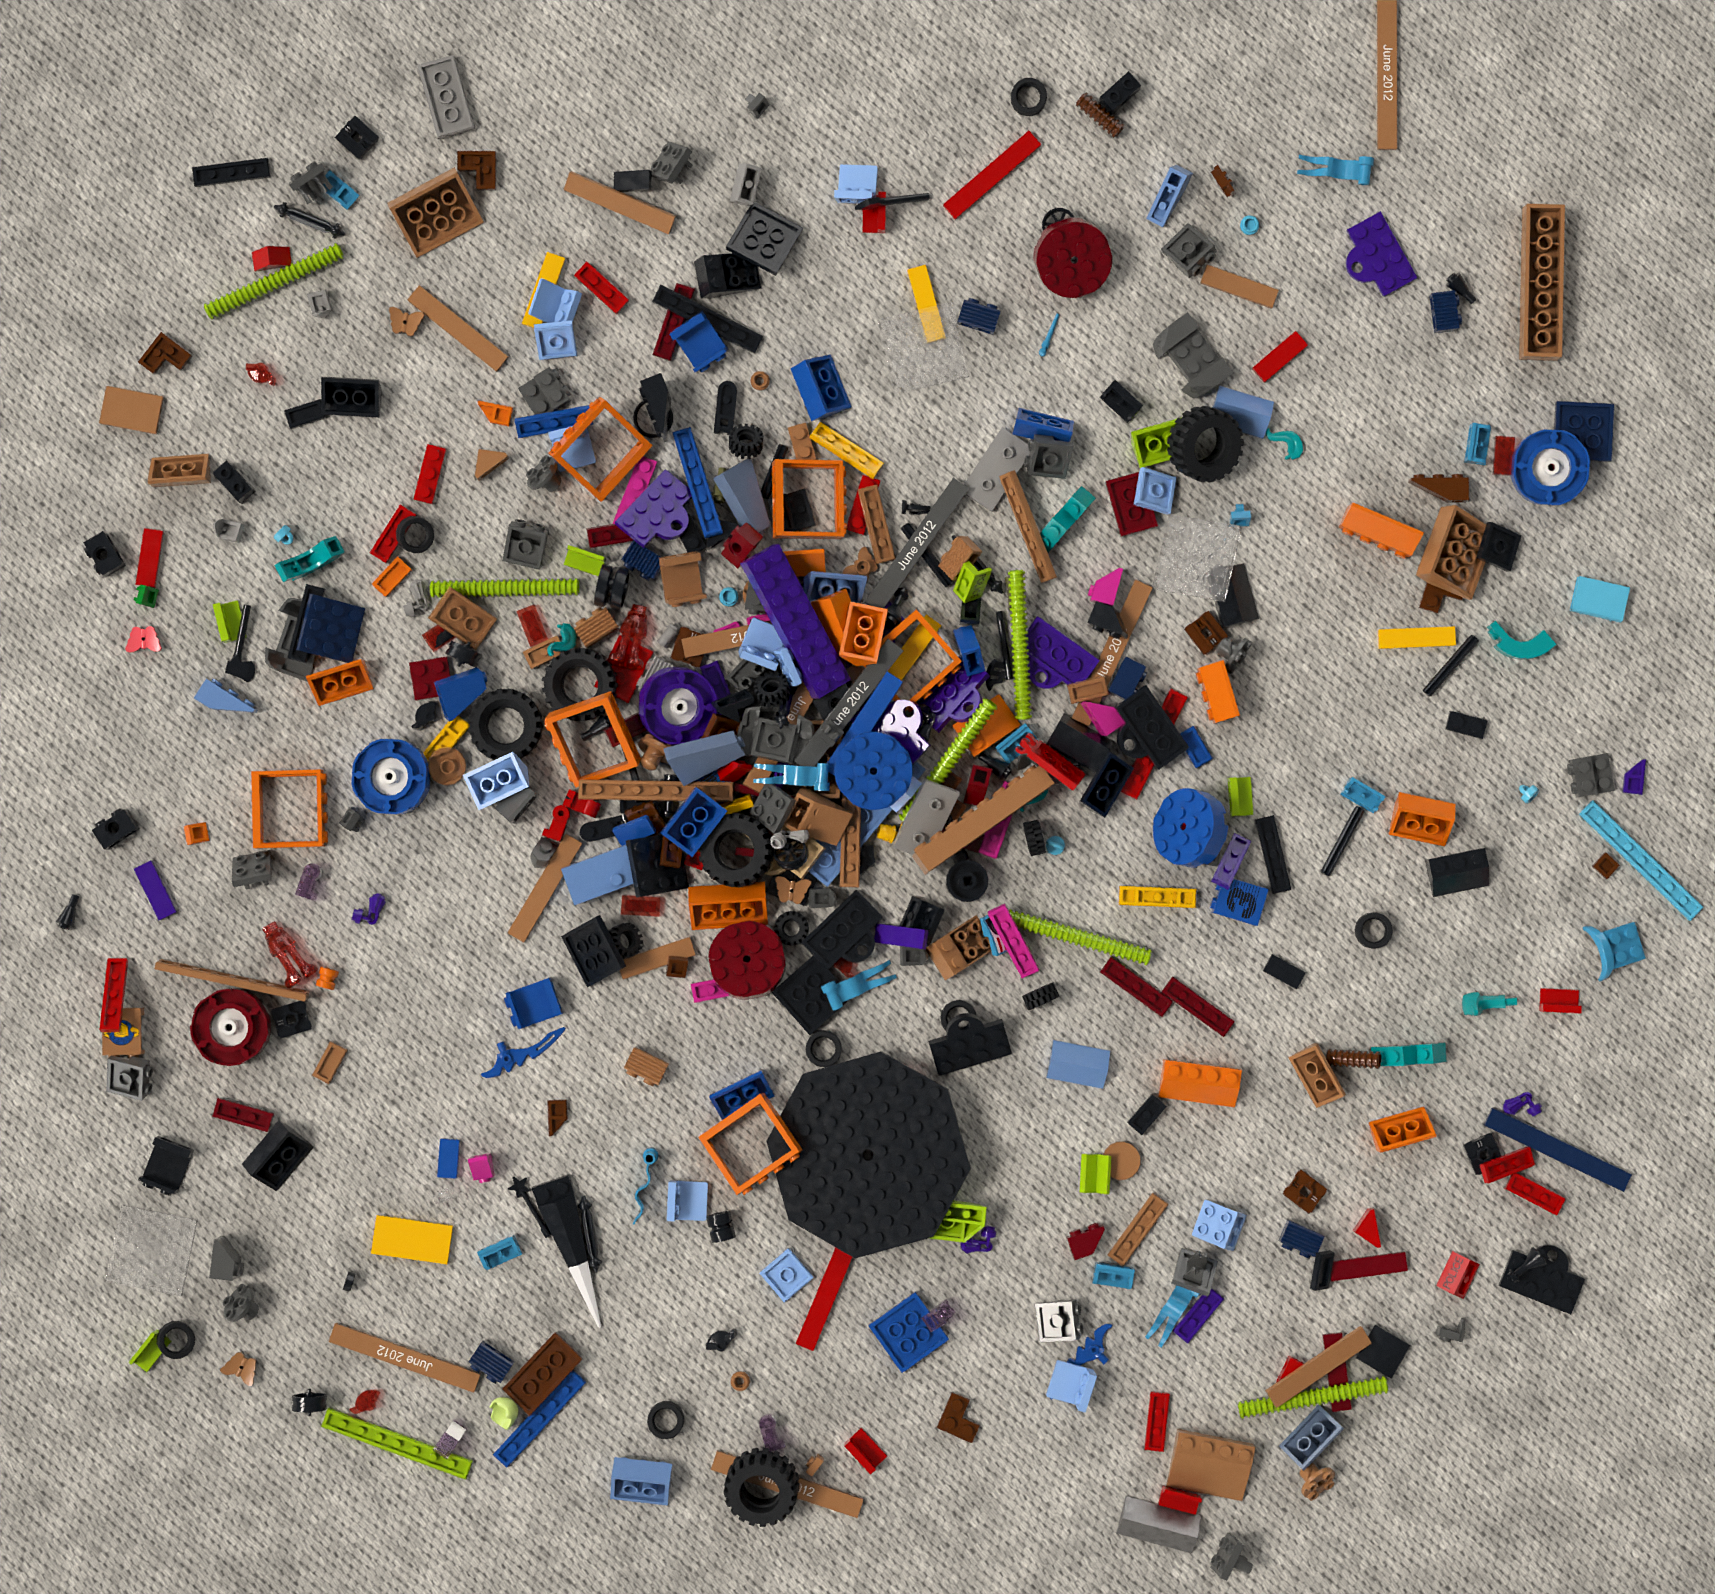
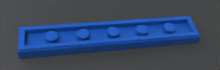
(697, 482)
(870, 713)
(539, 1419)

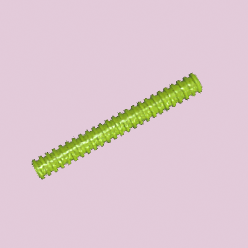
(273, 281)
(506, 587)
(1019, 644)
(958, 747)
(1082, 938)
(1315, 1397)

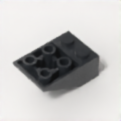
(725, 275)
(657, 395)

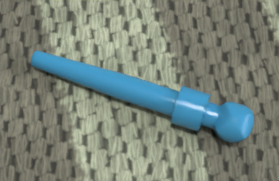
(1045, 344)

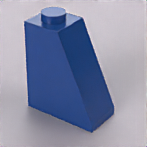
(969, 650)
(460, 691)

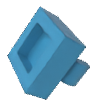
(1240, 517)

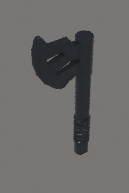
(1006, 664)

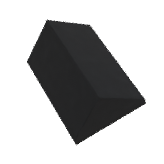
(351, 397)
(1079, 743)

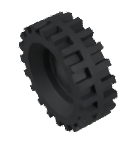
(563, 665)
(491, 703)

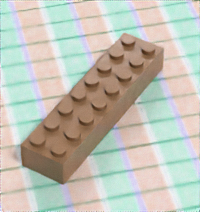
(1542, 282)
(978, 822)

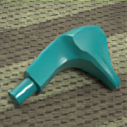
(1474, 1003)

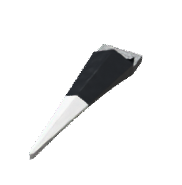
(560, 1212)

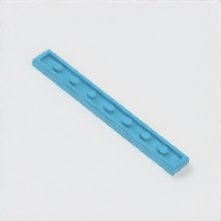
(1641, 860)

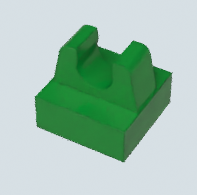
(146, 596)

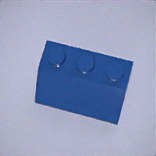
(820, 387)
(693, 821)

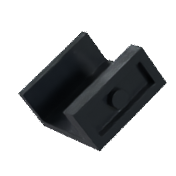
(166, 1166)

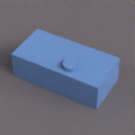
(598, 875)

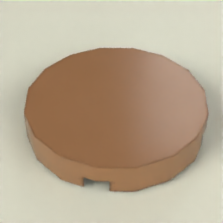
(446, 765)
(1124, 1160)

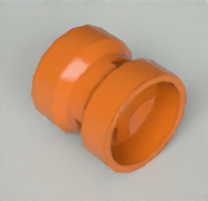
(327, 978)

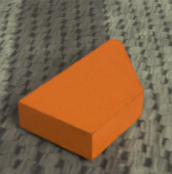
(496, 413)

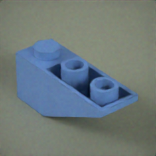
(217, 698)

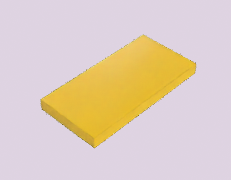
(412, 1239)

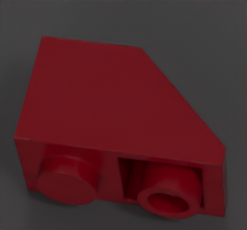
(977, 785)
(1085, 1242)

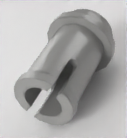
(668, 635)

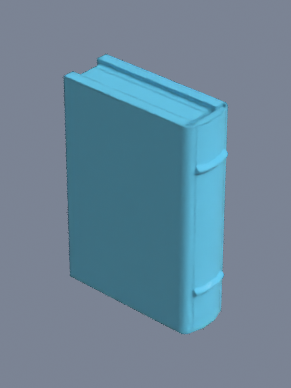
(1599, 599)

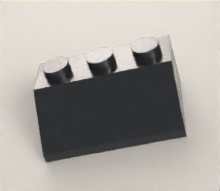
(1239, 601)
(1106, 785)
(1458, 872)
(277, 1155)

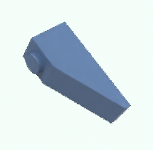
(1169, 194)

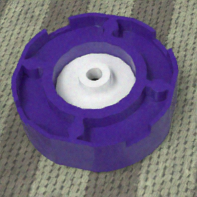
(660, 699)

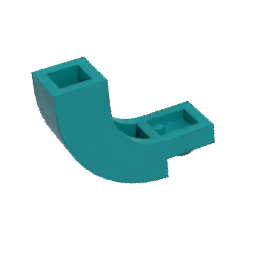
(311, 560)
(1519, 650)

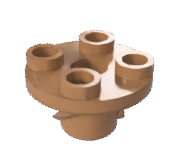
(652, 751)
(1316, 1481)

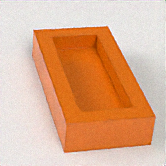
(391, 576)

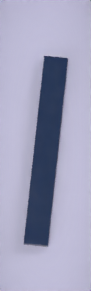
(1557, 1149)

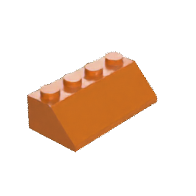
(1380, 530)
(724, 905)
(1199, 1083)

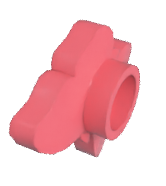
(135, 641)

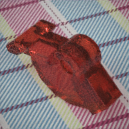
(260, 373)
(845, 967)
(365, 1401)

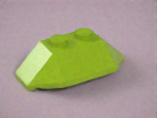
(961, 1222)

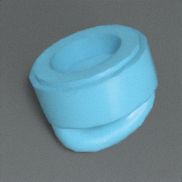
(279, 536)
(1528, 793)
(1055, 845)

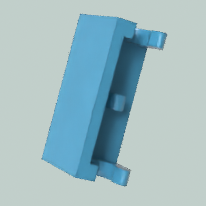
(1477, 444)
(1008, 746)
(1362, 795)
(499, 1252)
(1113, 1275)

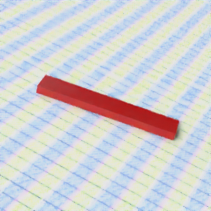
(991, 175)
(1143, 766)
(824, 1299)

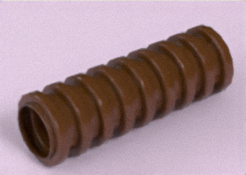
(1099, 115)
(1353, 1058)

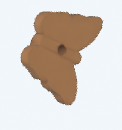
(398, 319)
(865, 560)
(799, 889)
(233, 1367)

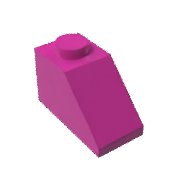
(1105, 588)
(1103, 717)
(481, 1167)

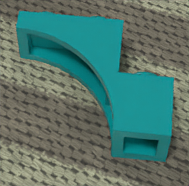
(1066, 517)
(1412, 1054)

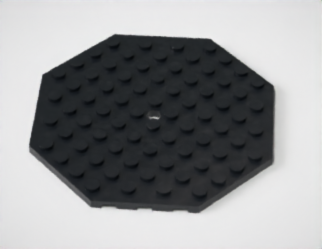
(914, 1144)

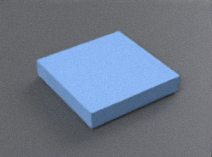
(555, 340)
(1155, 490)
(786, 1275)

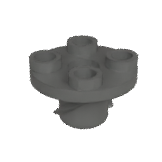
(544, 475)
(1233, 652)
(240, 1304)

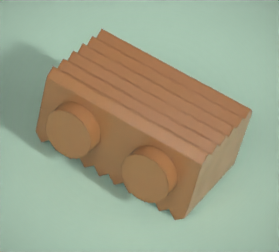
(962, 551)
(595, 627)
(646, 1066)

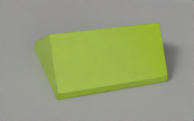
(1151, 443)

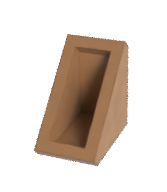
(488, 461)

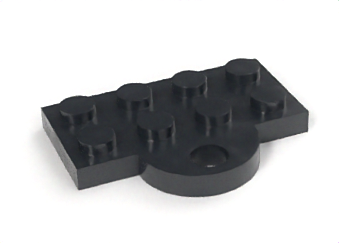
(1149, 729)
(844, 932)
(969, 1044)
(1546, 1284)

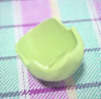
(504, 1412)

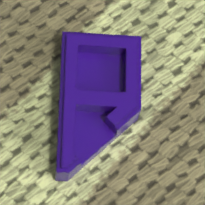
(1634, 779)

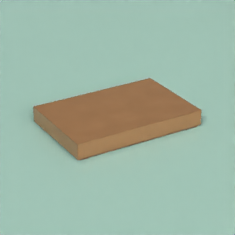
(131, 410)
(462, 618)

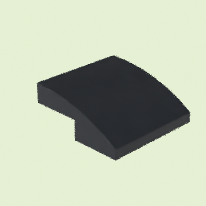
(797, 511)
(922, 916)
(1384, 1352)

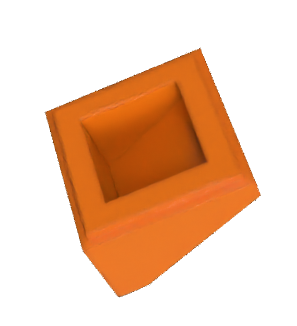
(196, 833)

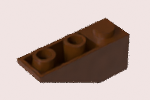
(1449, 489)

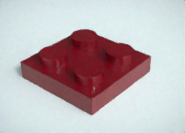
(424, 675)

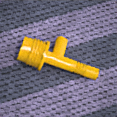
(887, 832)

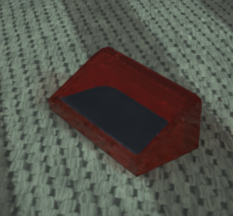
(437, 637)

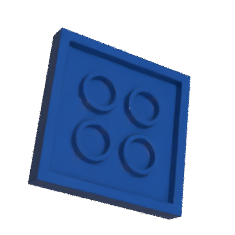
(905, 1333)

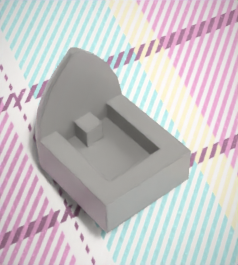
(319, 303)
(228, 530)

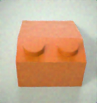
(998, 726)

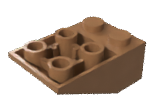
(819, 816)
(959, 948)

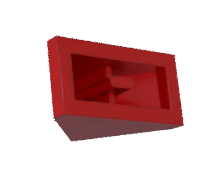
(271, 258)
(733, 771)
(1368, 1228)

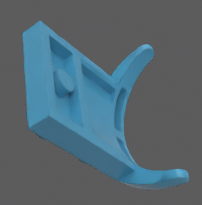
(1616, 947)

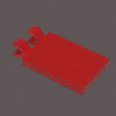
(1051, 761)

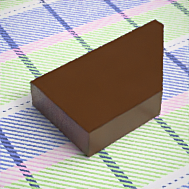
(556, 1114)

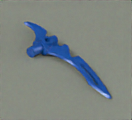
(507, 1058)
(1093, 1348)

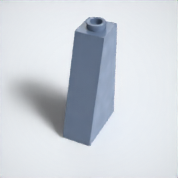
(743, 495)
(704, 755)

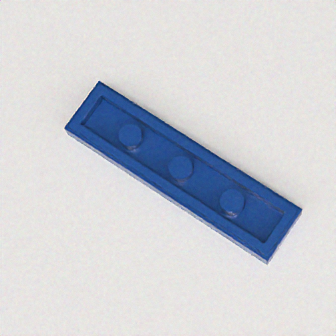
(548, 421)

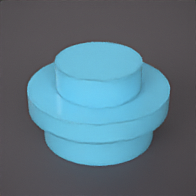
(1249, 225)
(728, 596)

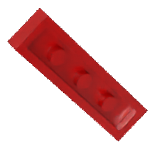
(113, 995)

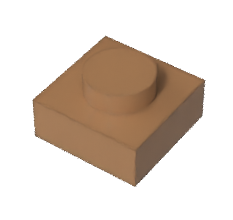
(813, 1464)

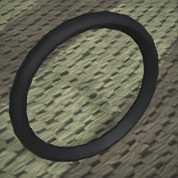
(638, 427)

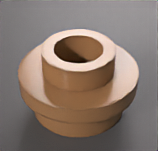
(764, 376)
(735, 1385)

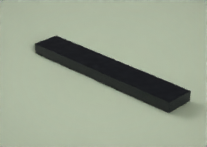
(724, 327)

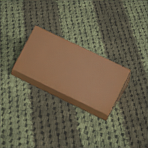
(179, 470)
(1316, 1075)

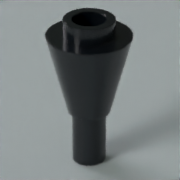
(1457, 283)
(597, 728)
(1000, 768)
(67, 917)

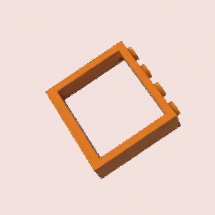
(622, 467)
(777, 497)
(940, 678)
(618, 724)
(257, 808)
(776, 1166)

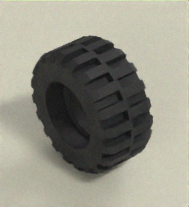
(1186, 434)
(757, 866)
(756, 1509)

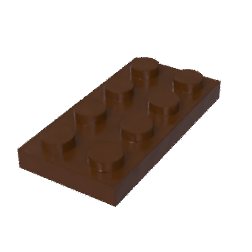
(542, 1373)

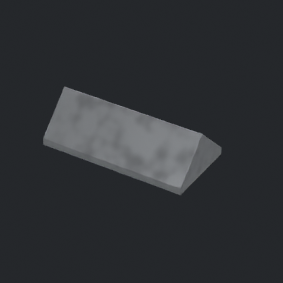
(1158, 1524)

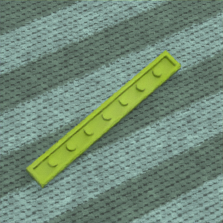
(395, 1443)

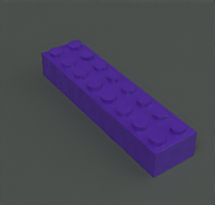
(795, 621)

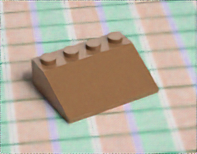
(435, 212)
(1452, 552)
(1210, 1464)

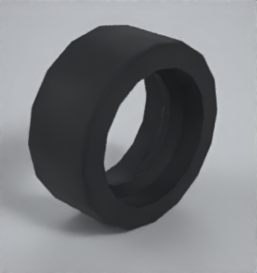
(1014, 96)
(429, 538)
(1359, 933)
(957, 1003)
(823, 1063)
(175, 1354)
(665, 1434)

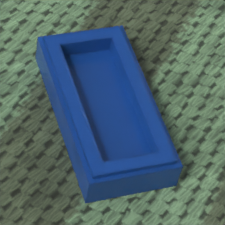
(1197, 750)
(634, 829)
(448, 1158)

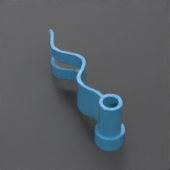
(1341, 169)
(797, 775)
(854, 986)
(649, 1151)
(1173, 1309)

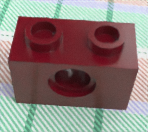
(741, 545)

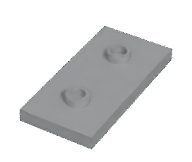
(446, 97)
(1002, 456)
(925, 815)

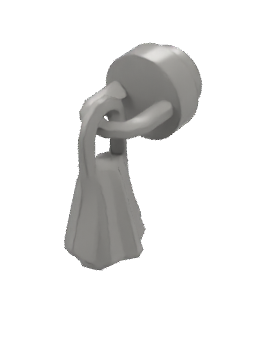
(417, 588)
(779, 840)

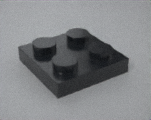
(1498, 546)

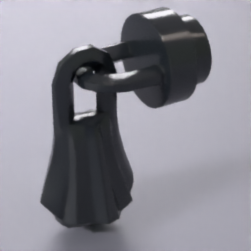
(926, 727)

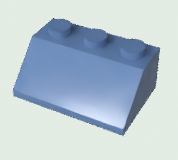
(641, 1481)

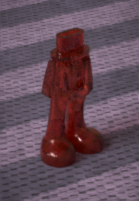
(633, 627)
(279, 944)

